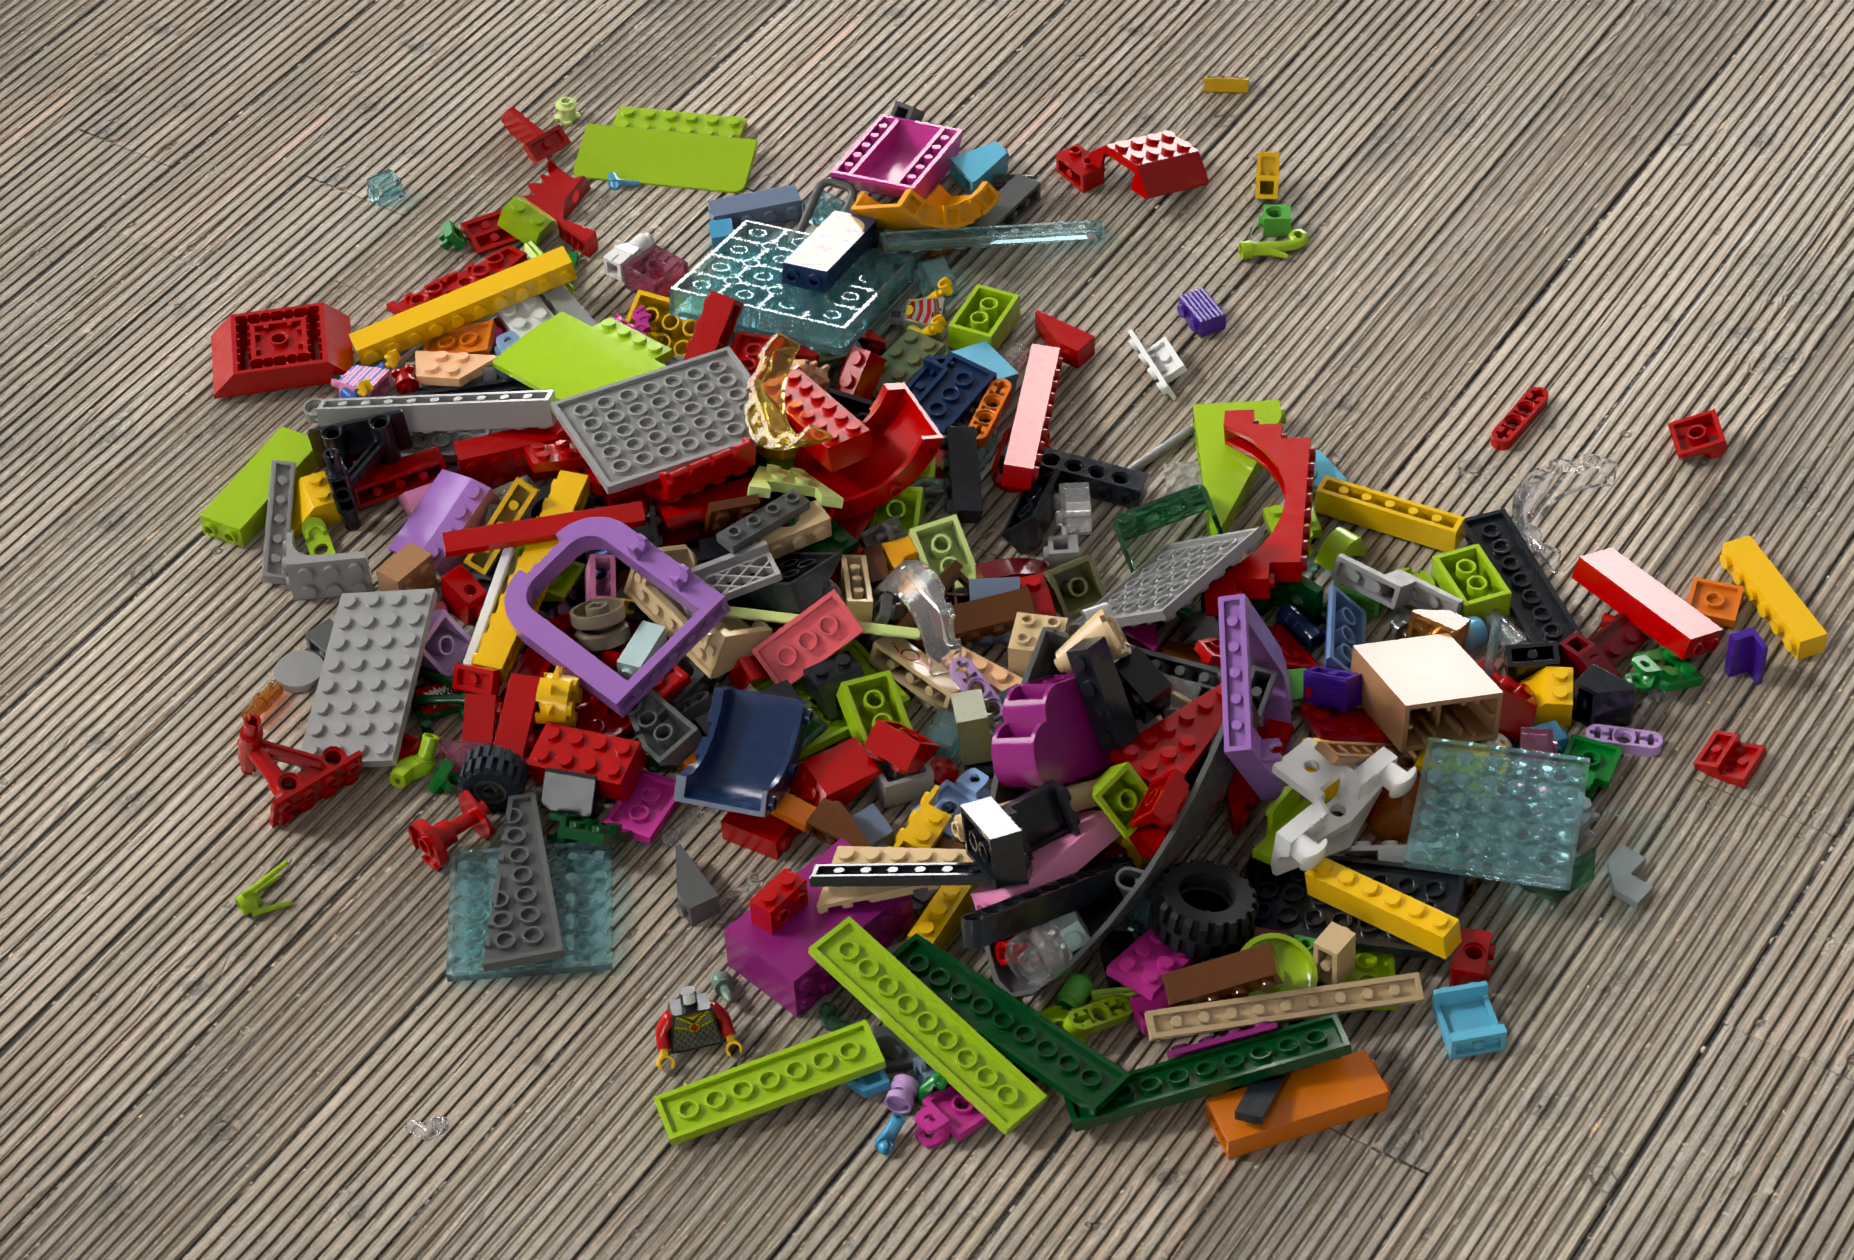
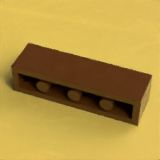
(990, 614)
(1224, 977)

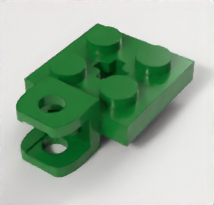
(1662, 669)
(1604, 758)

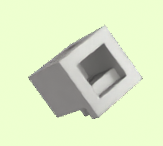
(1061, 550)

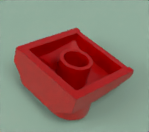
(1698, 436)
(1162, 800)

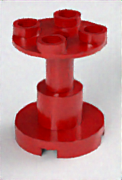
(437, 838)

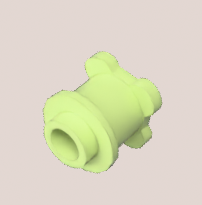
(567, 111)

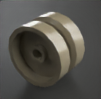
(600, 623)

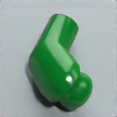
(929, 1086)

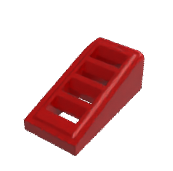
(578, 237)

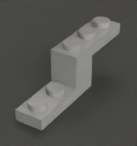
(1393, 588)

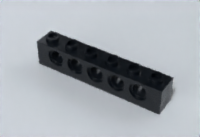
(1105, 480)

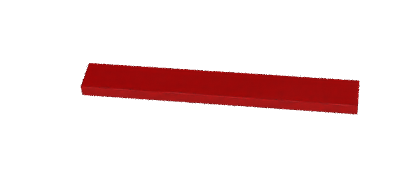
(533, 529)

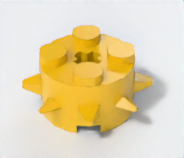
(558, 698)

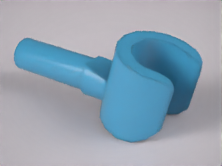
(615, 182)

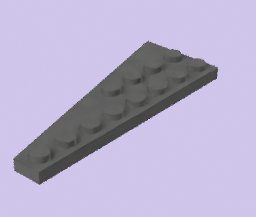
(523, 909)

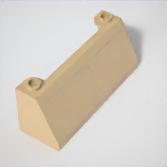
(721, 645)

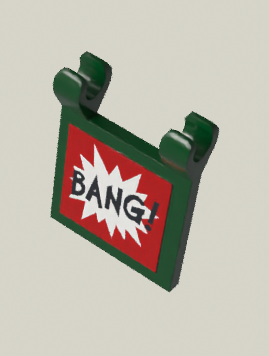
(426, 713)

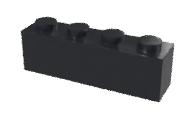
(962, 474)
(1103, 693)

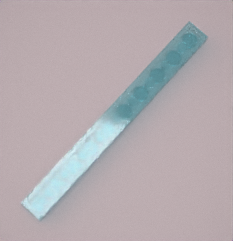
(991, 236)

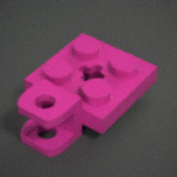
(945, 1118)

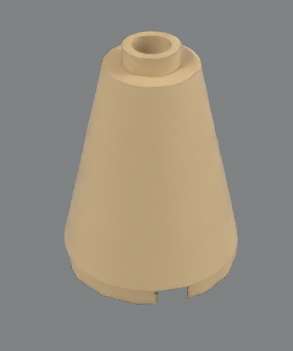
(1096, 626)

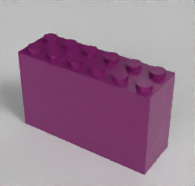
(781, 961)

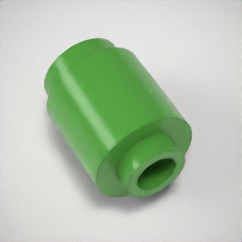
(1074, 992)

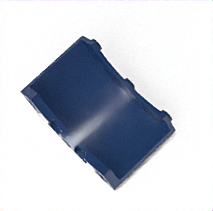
(747, 754)

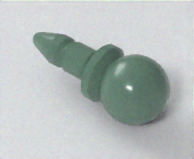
(723, 985)

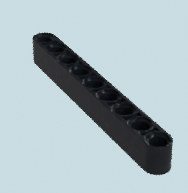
(1042, 903)

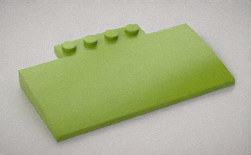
(579, 357)

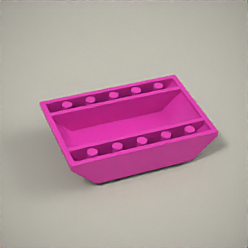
(899, 156)

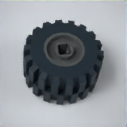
(493, 775)

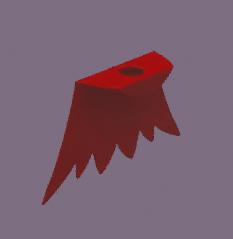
(559, 193)

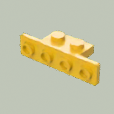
(925, 824)

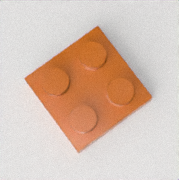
(1716, 600)

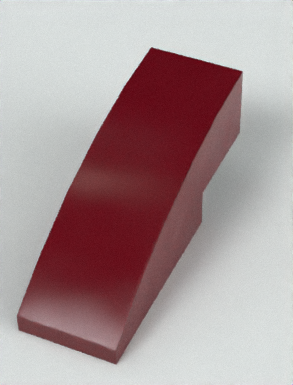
(1010, 568)

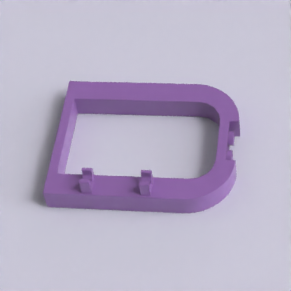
(645, 559)
(1247, 643)

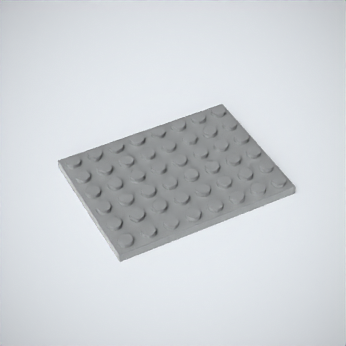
(658, 419)

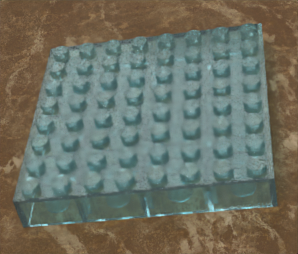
(751, 268)

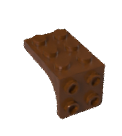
(725, 513)

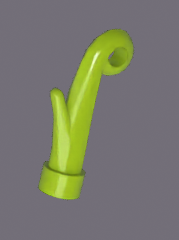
(1250, 249)

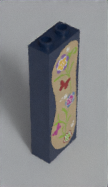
(829, 251)

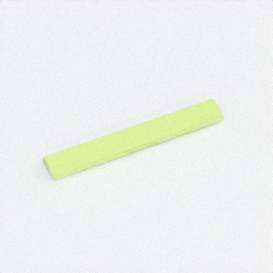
(784, 618)

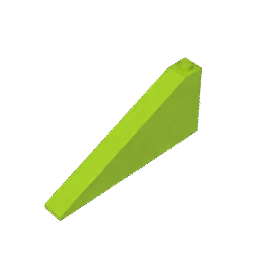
(1223, 469)

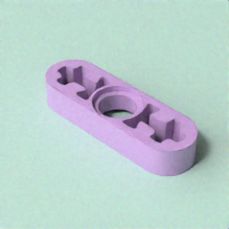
(1643, 736)

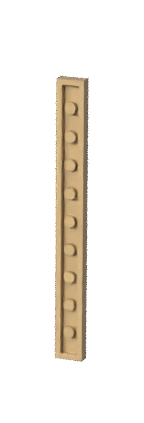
(1284, 1006)

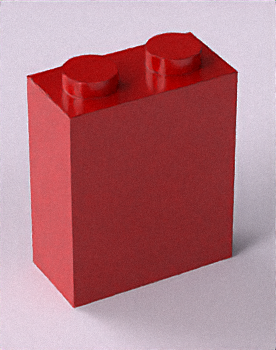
(760, 834)

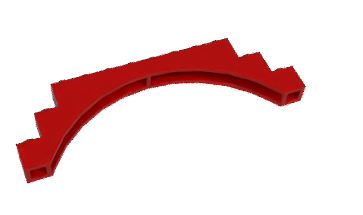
(1283, 552)

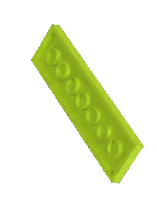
(769, 1082)

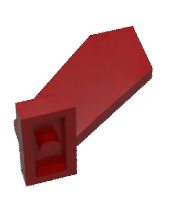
(537, 143)

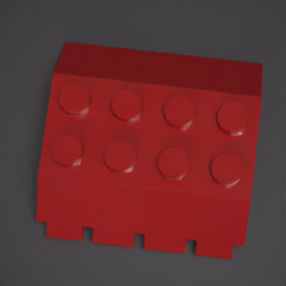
(1159, 161)
(702, 473)

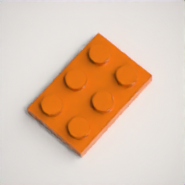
(469, 338)

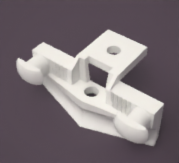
(1316, 830)

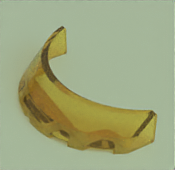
(766, 400)

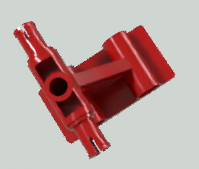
(294, 791)

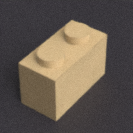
(1334, 954)

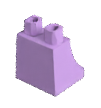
(445, 644)

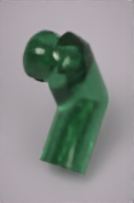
(829, 1018)

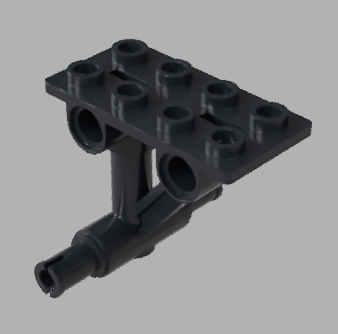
(361, 441)

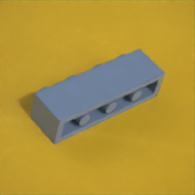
(761, 206)

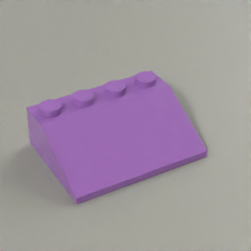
(447, 506)

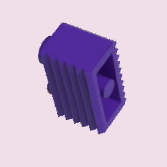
(1201, 312)

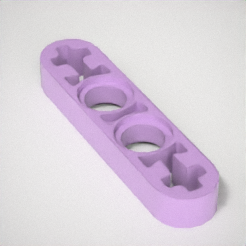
(960, 678)

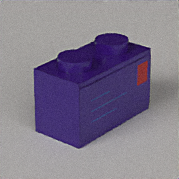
(1332, 688)

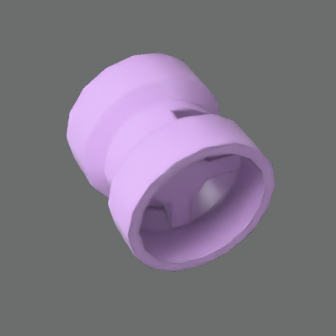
(901, 1096)

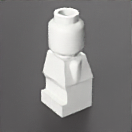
(624, 253)

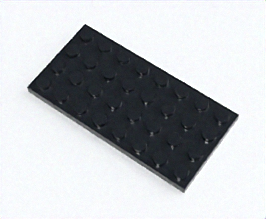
(1289, 908)

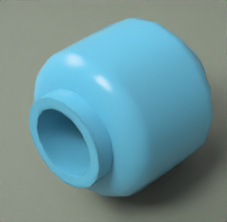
(1476, 635)

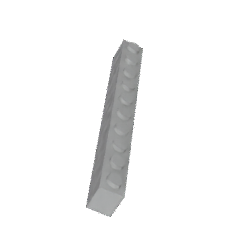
(450, 411)

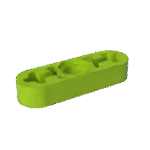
(1091, 1024)

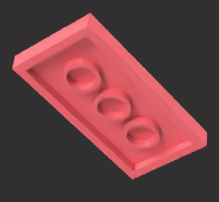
(808, 639)

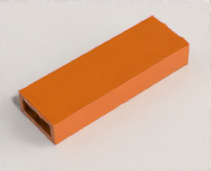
(1307, 1104)

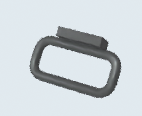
(815, 196)

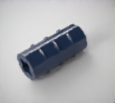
(1300, 627)

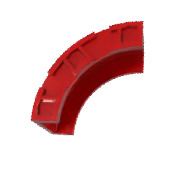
(902, 446)

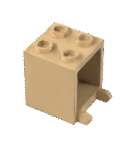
(1025, 636)

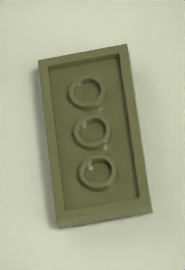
(906, 358)

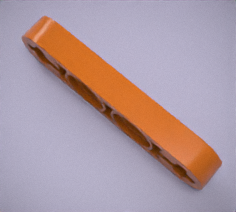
(991, 413)

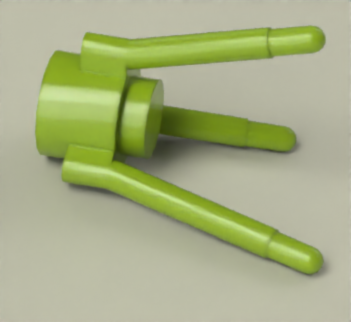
(249, 899)

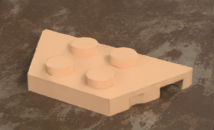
(449, 368)

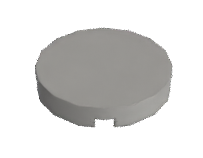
(298, 671)

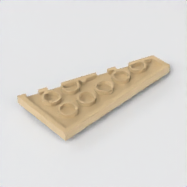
(861, 855)

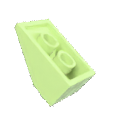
(941, 544)

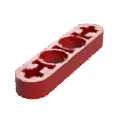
(1498, 437)

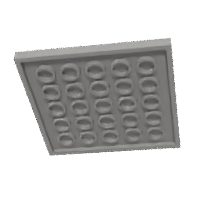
(1175, 577)

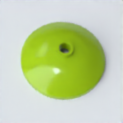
(1294, 961)

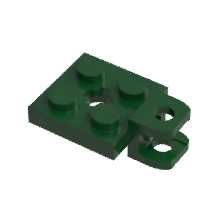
(589, 831)

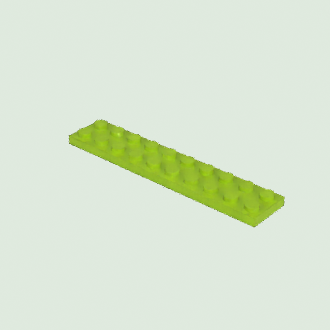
(928, 1025)

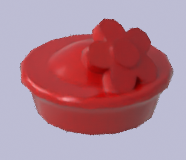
(944, 769)

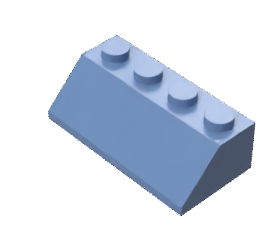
(1343, 629)

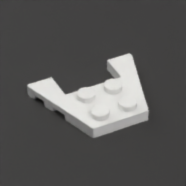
(522, 316)

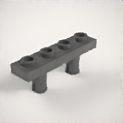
(763, 521)

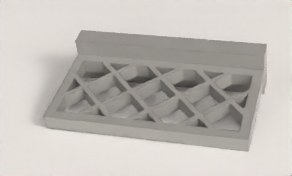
(736, 569)

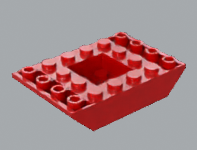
(280, 349)

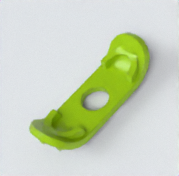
(316, 535)

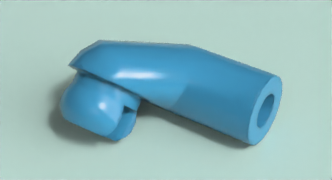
(886, 1138)

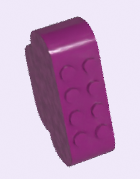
(1046, 736)

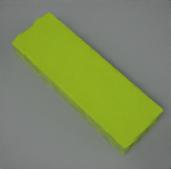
(242, 504)

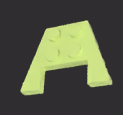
(780, 480)

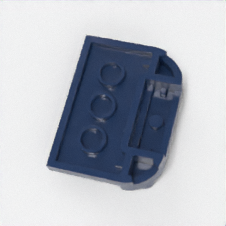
(949, 387)

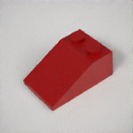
(835, 774)

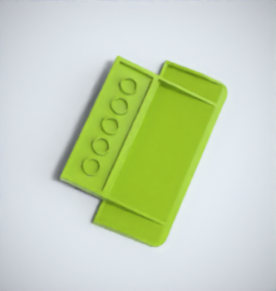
(669, 150)

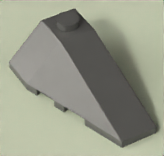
(663, 730)

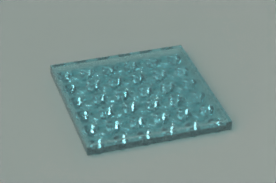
(1498, 813)
(582, 900)

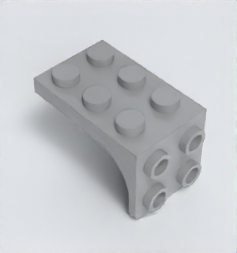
(324, 574)

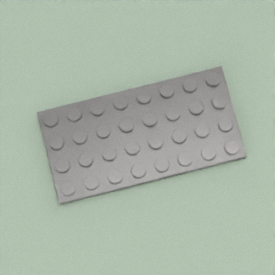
(370, 674)

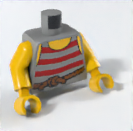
(926, 314)

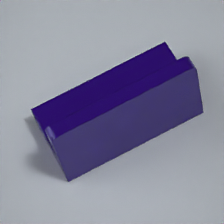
(1746, 654)

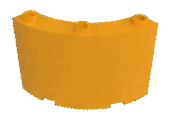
(936, 211)

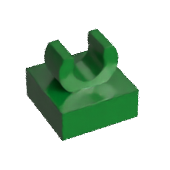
(451, 236)
(442, 776)

